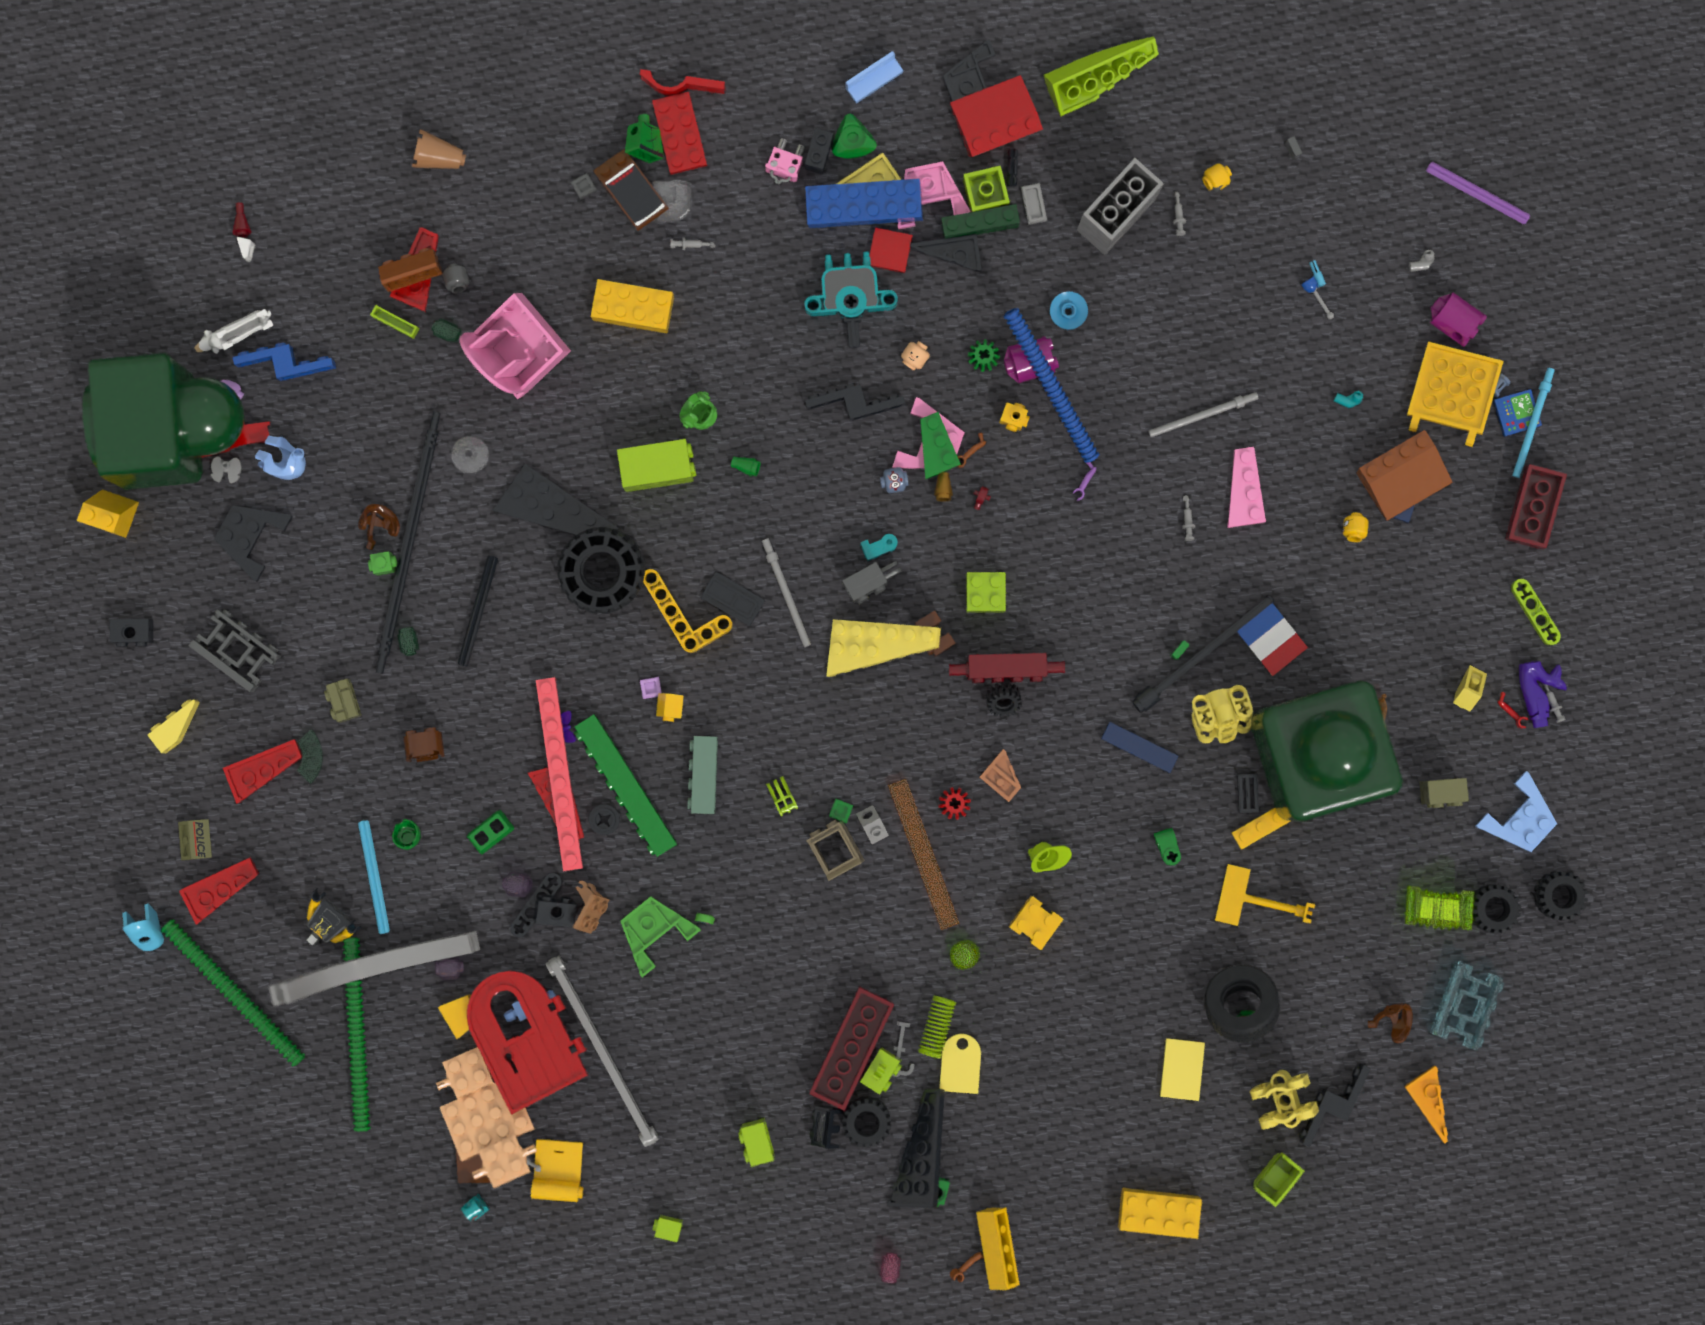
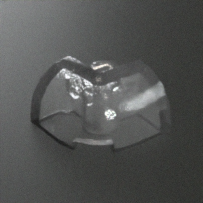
(678, 198)

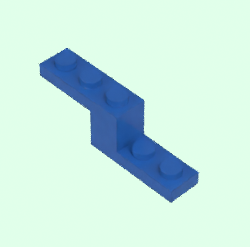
(284, 361)

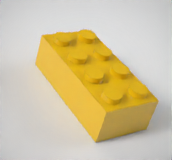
(632, 306)
(1159, 1213)

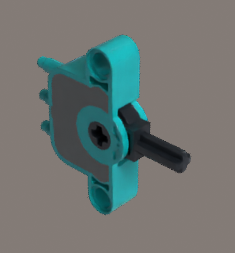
(849, 283)

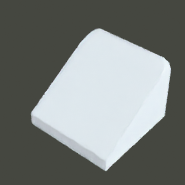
(246, 247)

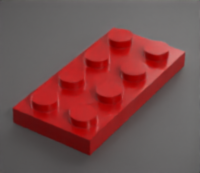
(679, 133)

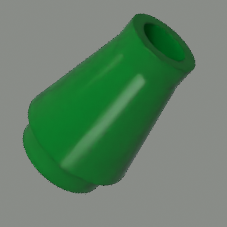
(746, 465)

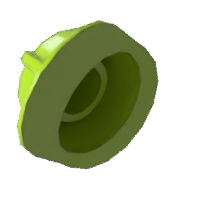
(1048, 857)

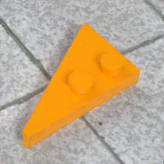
(1426, 1094)

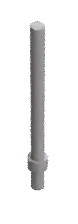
(1238, 402)
(772, 558)

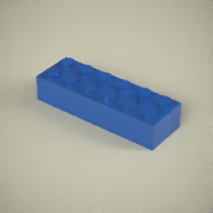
(864, 203)

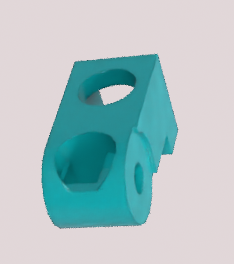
(879, 548)
(474, 1208)

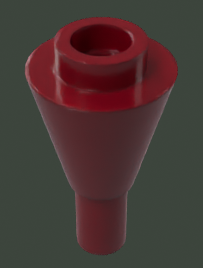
(241, 227)

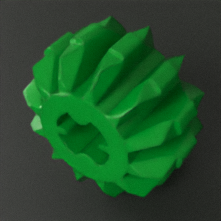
(981, 349)

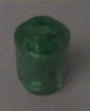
(446, 330)
(408, 641)

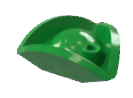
(852, 139)

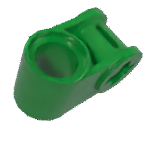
(1167, 842)

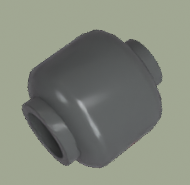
(455, 278)

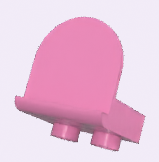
(514, 346)

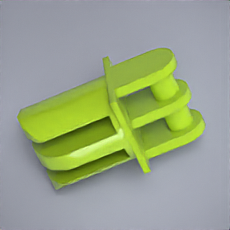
(787, 808)

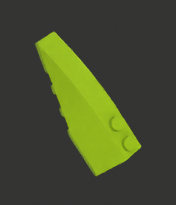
(1092, 75)

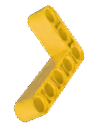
(682, 637)

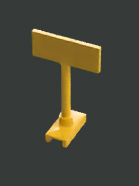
(1234, 895)

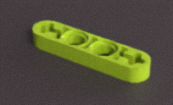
(1533, 613)

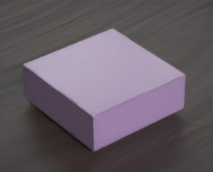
(650, 687)

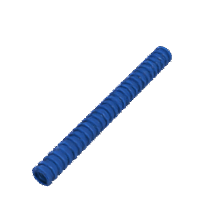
(1051, 386)

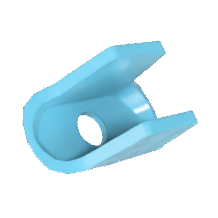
(144, 928)

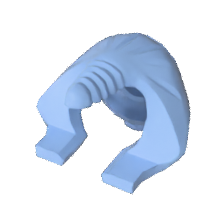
(292, 462)

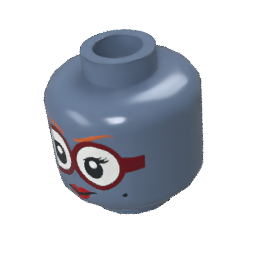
(894, 480)

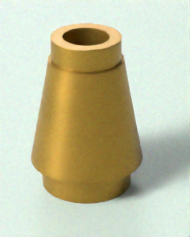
(943, 488)

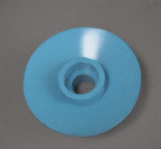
(1070, 301)

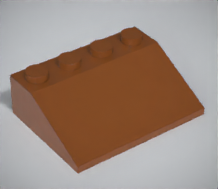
(1404, 475)

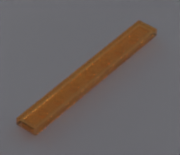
(923, 854)

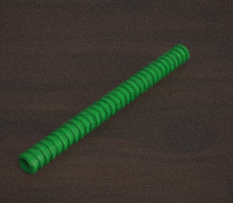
(232, 992)
(357, 1042)

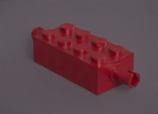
(1006, 666)

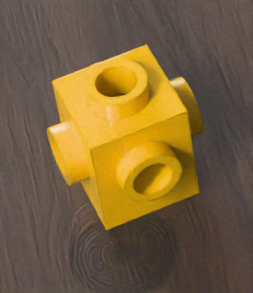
(1014, 410)

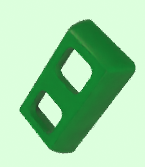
(493, 837)

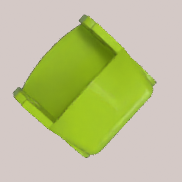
(1277, 1178)

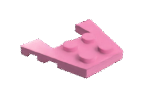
(935, 187)
(922, 410)

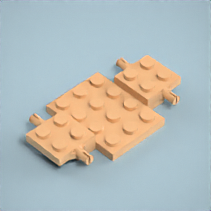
(482, 1121)

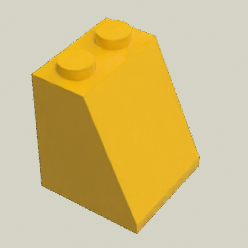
(108, 512)

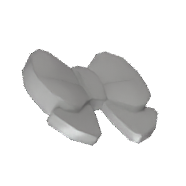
(220, 466)

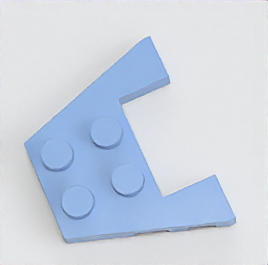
(1528, 823)

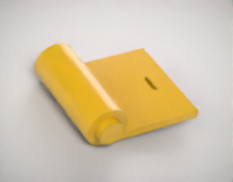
(559, 1171)

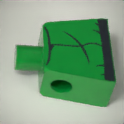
(644, 140)

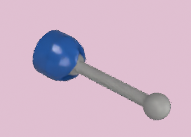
(1311, 286)

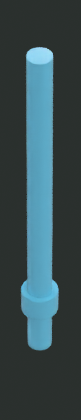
(1545, 387)

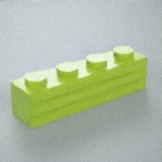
(394, 322)

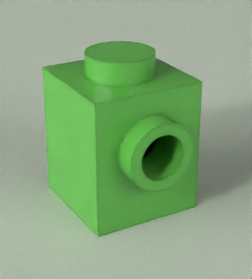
(382, 563)

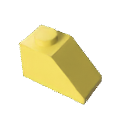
(1470, 688)

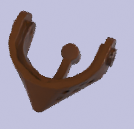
(390, 522)
(1401, 1027)

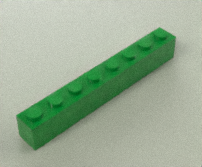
(625, 785)

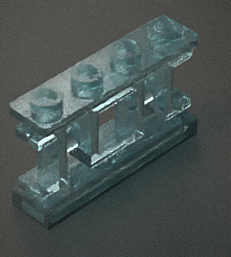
(1451, 1000)

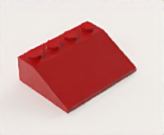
(996, 116)

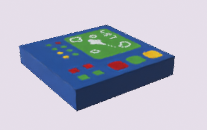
(1515, 412)

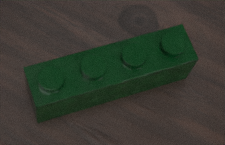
(980, 222)

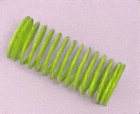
(935, 1052)

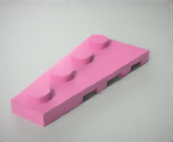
(1246, 496)

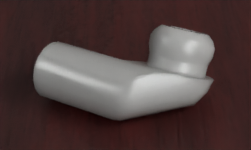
(1424, 263)

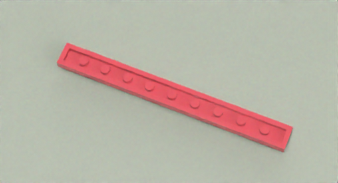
(559, 774)

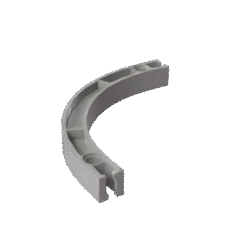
(373, 964)

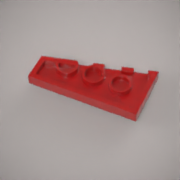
(417, 294)
(256, 771)
(543, 786)
(217, 888)

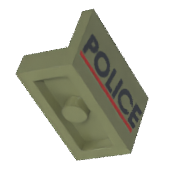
(194, 839)

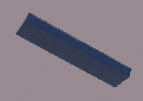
(1139, 747)

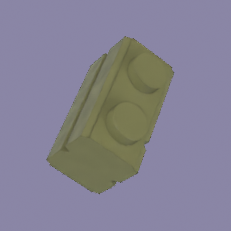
(342, 700)

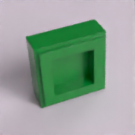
(1179, 650)
(841, 810)

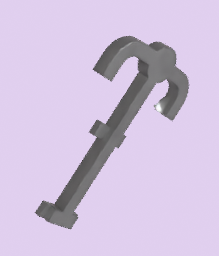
(899, 1049)

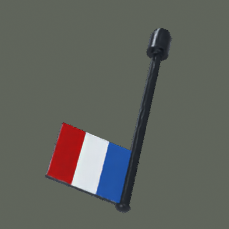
(1263, 632)

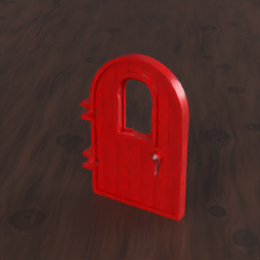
(539, 1054)

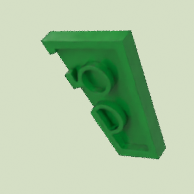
(937, 447)

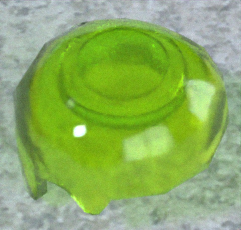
(964, 954)

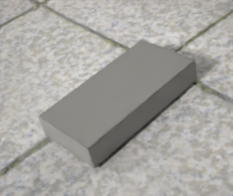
(1033, 204)

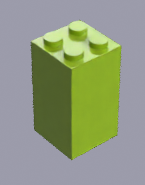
(656, 465)

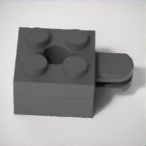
(868, 581)

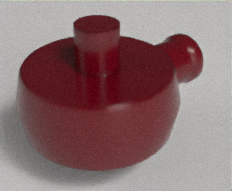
(981, 496)

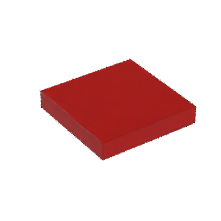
(890, 250)

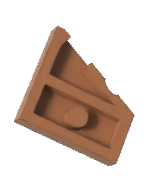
(1001, 777)

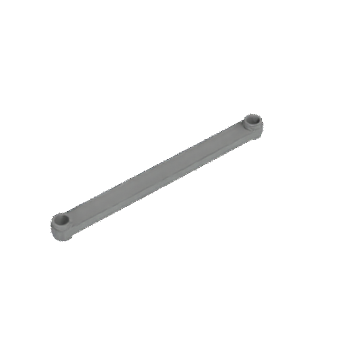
(647, 1134)

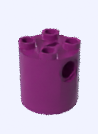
(1456, 318)
(1018, 366)

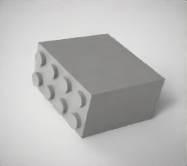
(1119, 206)

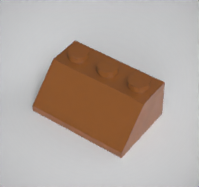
(409, 269)

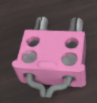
(784, 164)

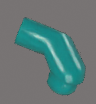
(1349, 401)

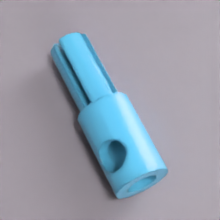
(1318, 276)

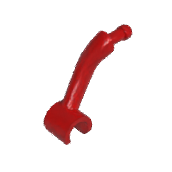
(1510, 711)

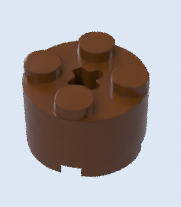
(423, 745)

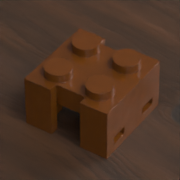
(945, 642)

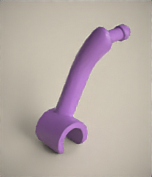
(1088, 476)

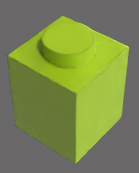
(667, 1228)

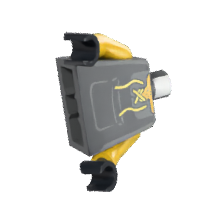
(327, 921)

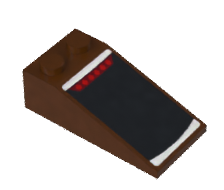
(630, 189)

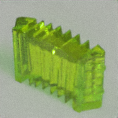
(1439, 909)

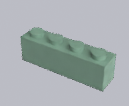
(704, 774)

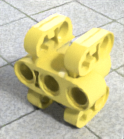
(1222, 715)
(1294, 1108)

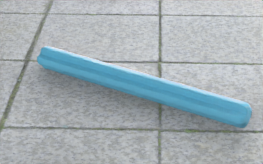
(373, 876)

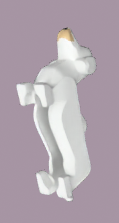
(234, 332)

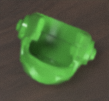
(698, 412)

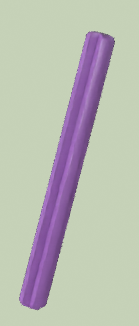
(1478, 192)

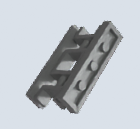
(226, 662)

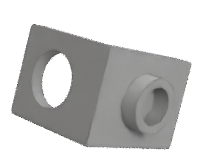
(873, 826)

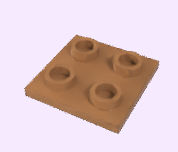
(594, 907)

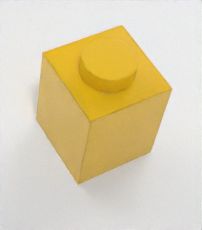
(669, 706)

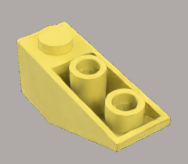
(172, 731)

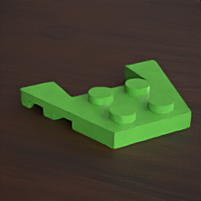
(647, 925)

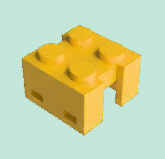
(1035, 922)

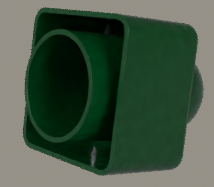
(155, 421)
(1326, 751)

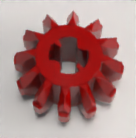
(958, 797)

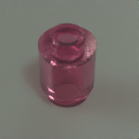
(890, 1268)

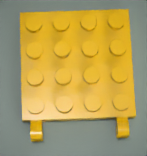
(1454, 389)

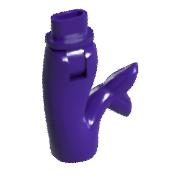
(1534, 696)

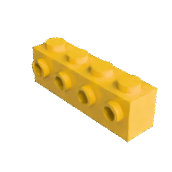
(997, 1248)

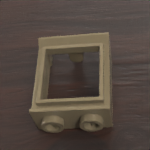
(832, 828)

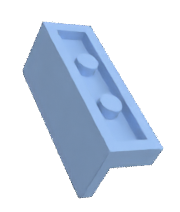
(873, 77)

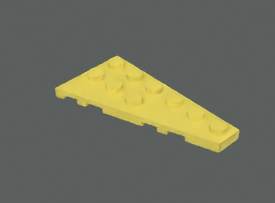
(869, 643)

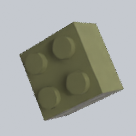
(1447, 791)

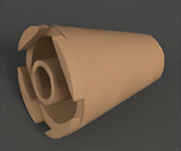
(437, 153)

